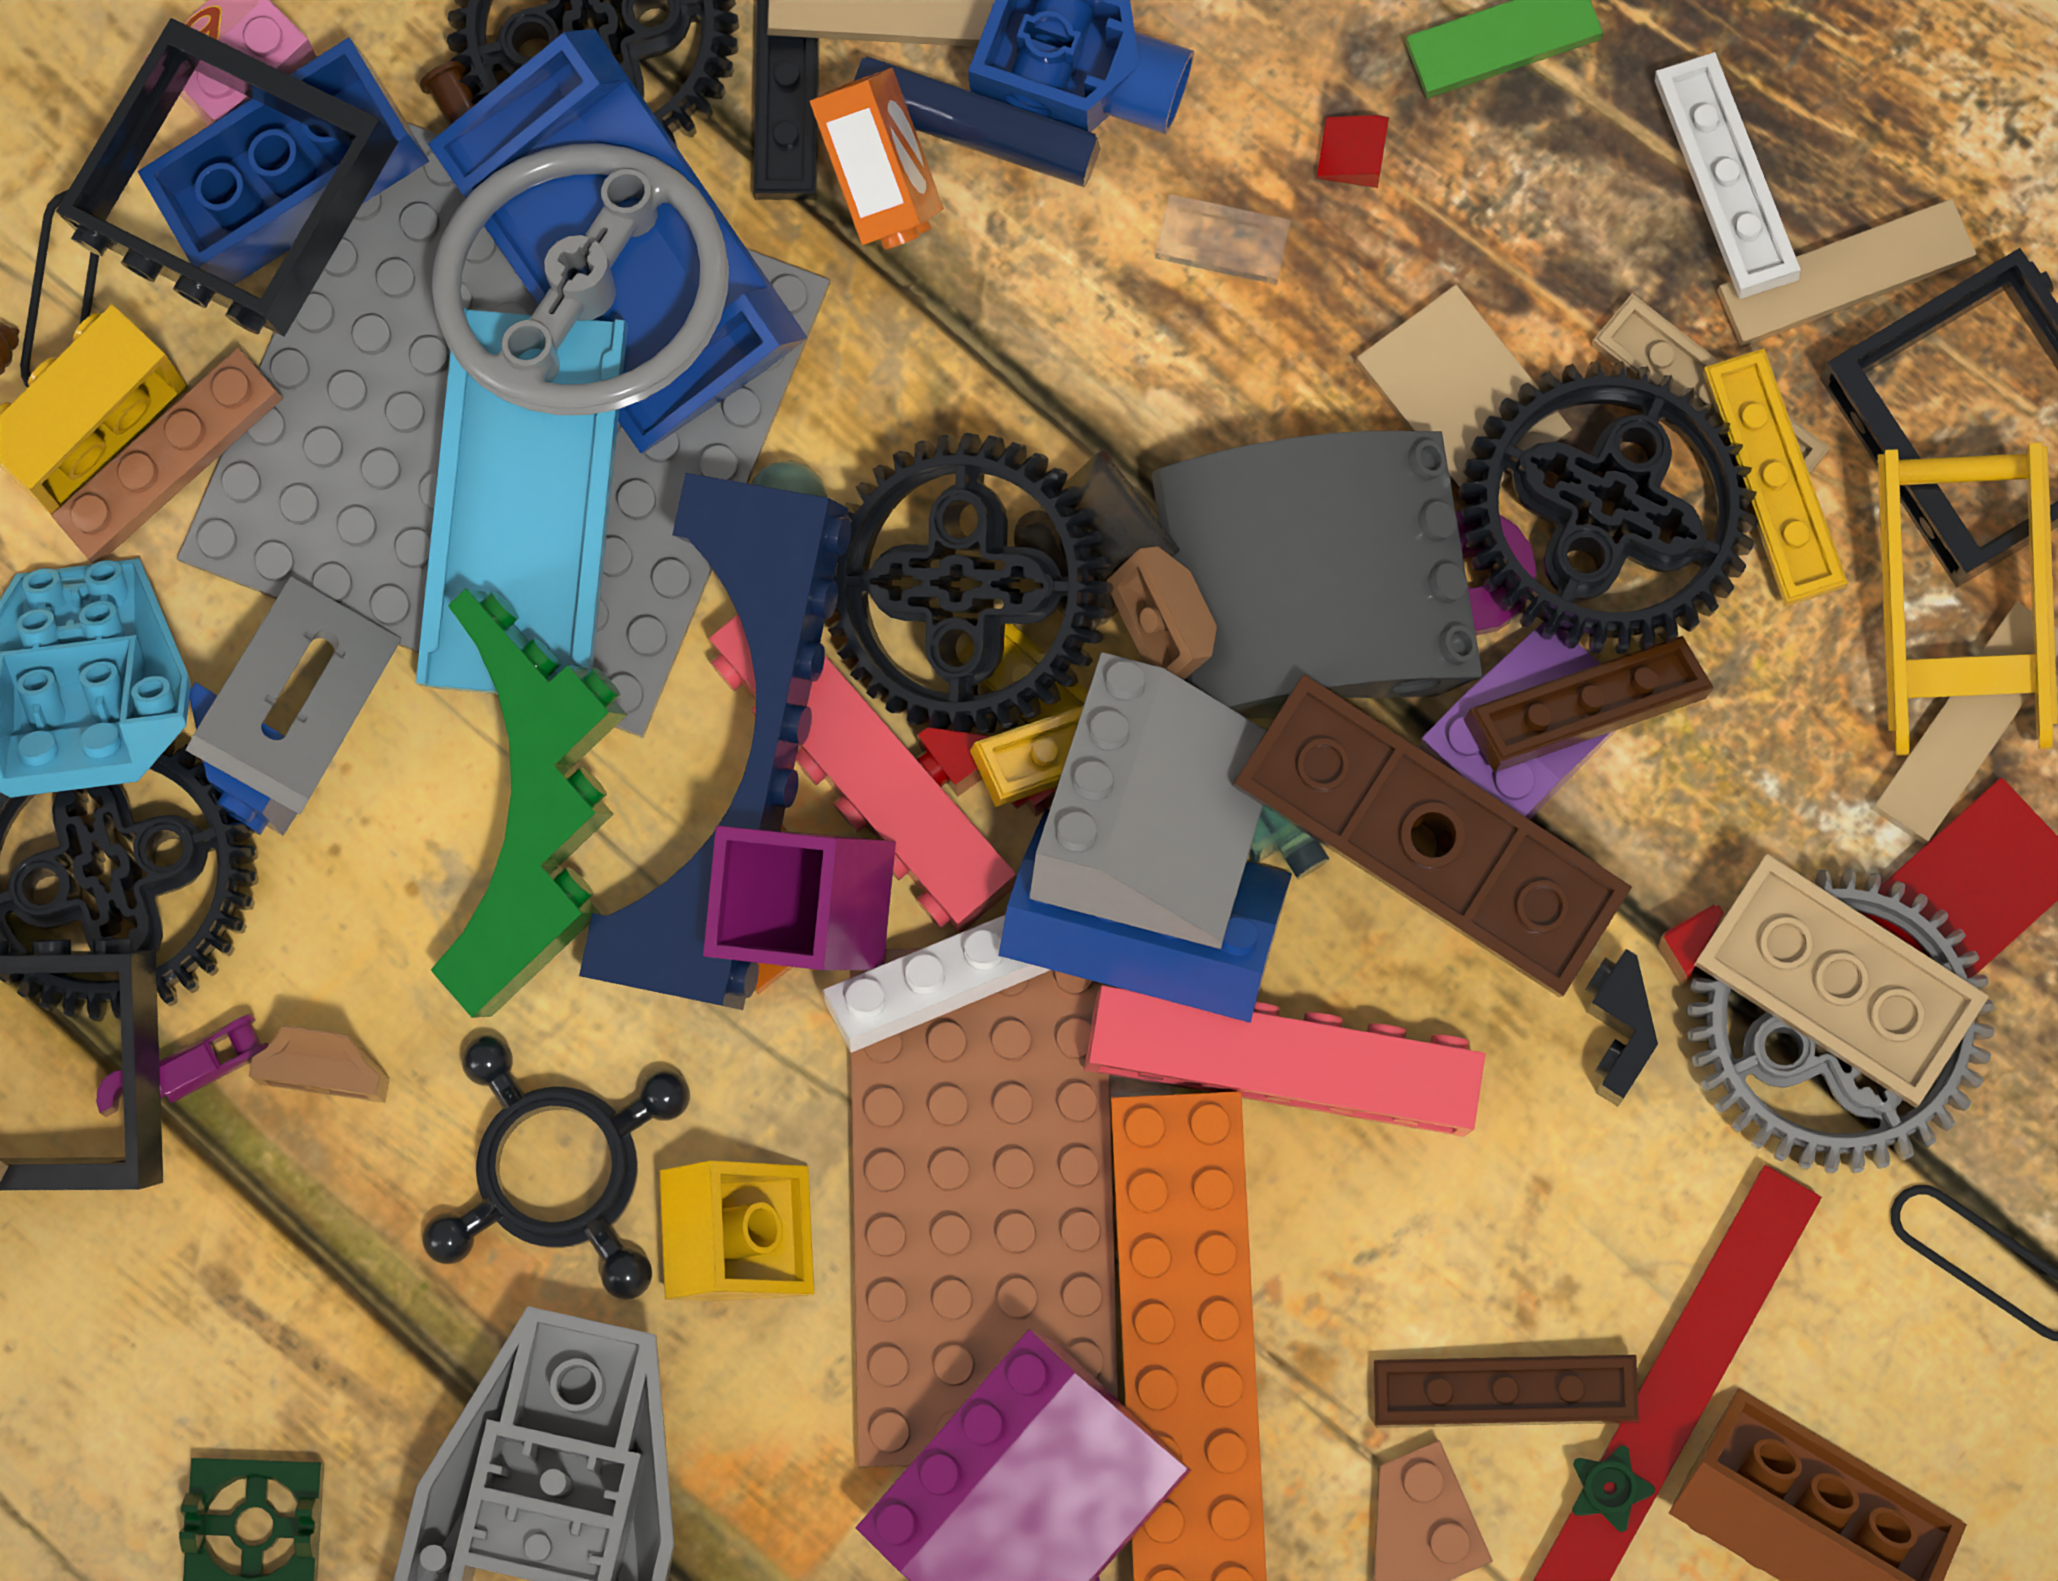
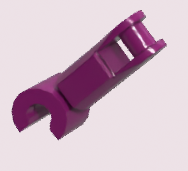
(191, 1066)

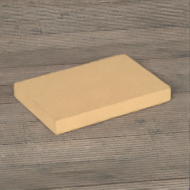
(1449, 376)

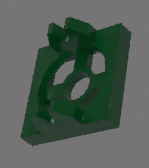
(213, 1475)

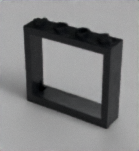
(138, 121)
(1879, 431)
(140, 1065)

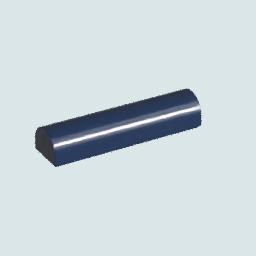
(993, 126)

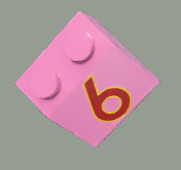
(254, 29)

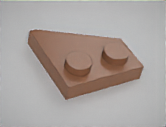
(1424, 1521)

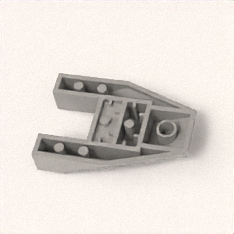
(551, 1464)

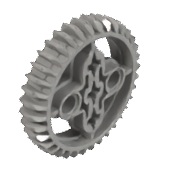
(1862, 1103)

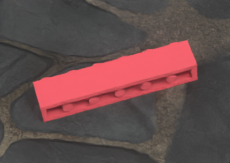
(885, 792)
(1289, 1061)

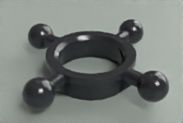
(624, 1270)

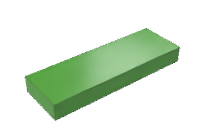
(1499, 41)

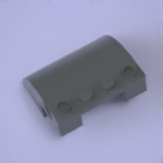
(1324, 566)

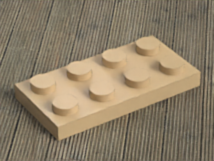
(1841, 980)

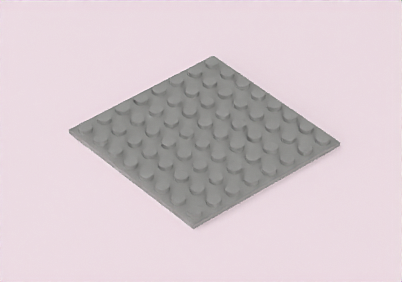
(349, 459)

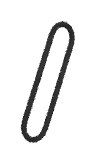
(37, 286)
(1958, 1273)

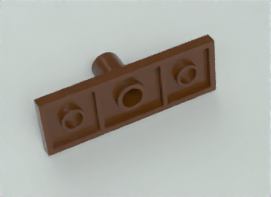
(1492, 867)

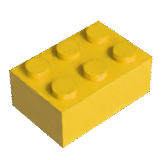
(85, 408)

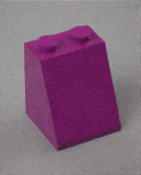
(799, 899)

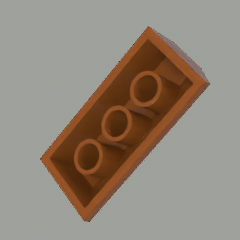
(1809, 1506)

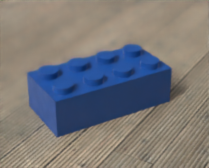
(256, 174)

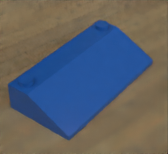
(583, 96)

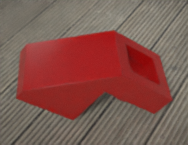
(949, 761)

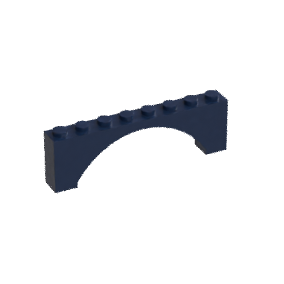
(779, 568)

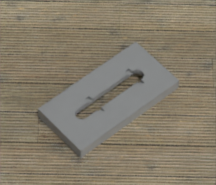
(293, 766)

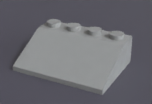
(1149, 807)

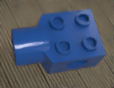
(1079, 63)

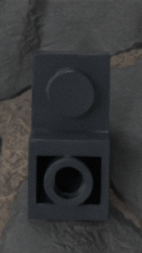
(1623, 1006)

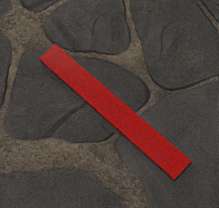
(1690, 1366)

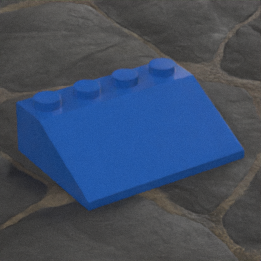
(1148, 961)

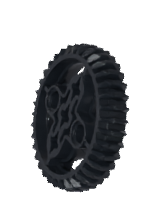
(640, 44)
(1634, 518)
(855, 580)
(145, 915)

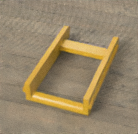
(1968, 674)

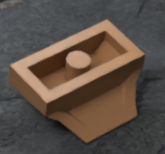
(1164, 611)
(319, 1064)

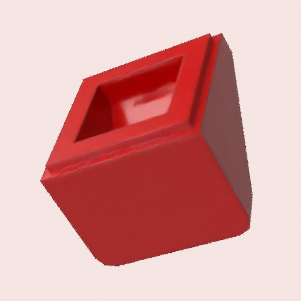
(1353, 149)
(1686, 941)

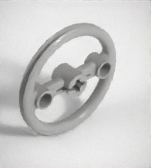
(580, 279)

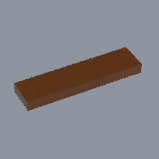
(1588, 704)
(1506, 1391)

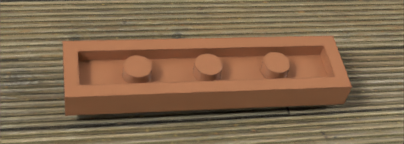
(167, 456)

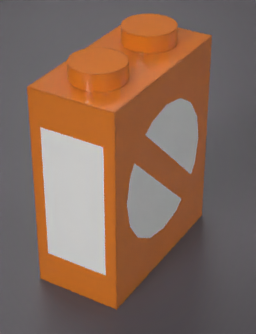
(878, 159)

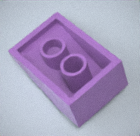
(1534, 782)

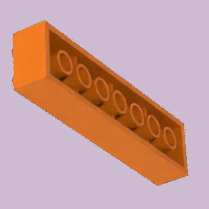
(1191, 1329)

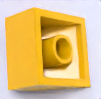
(736, 1231)

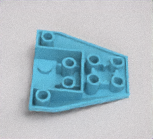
(85, 679)

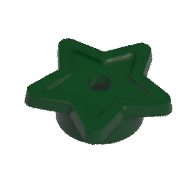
(1617, 1470)

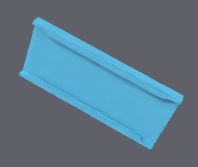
(521, 508)

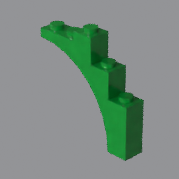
(552, 810)

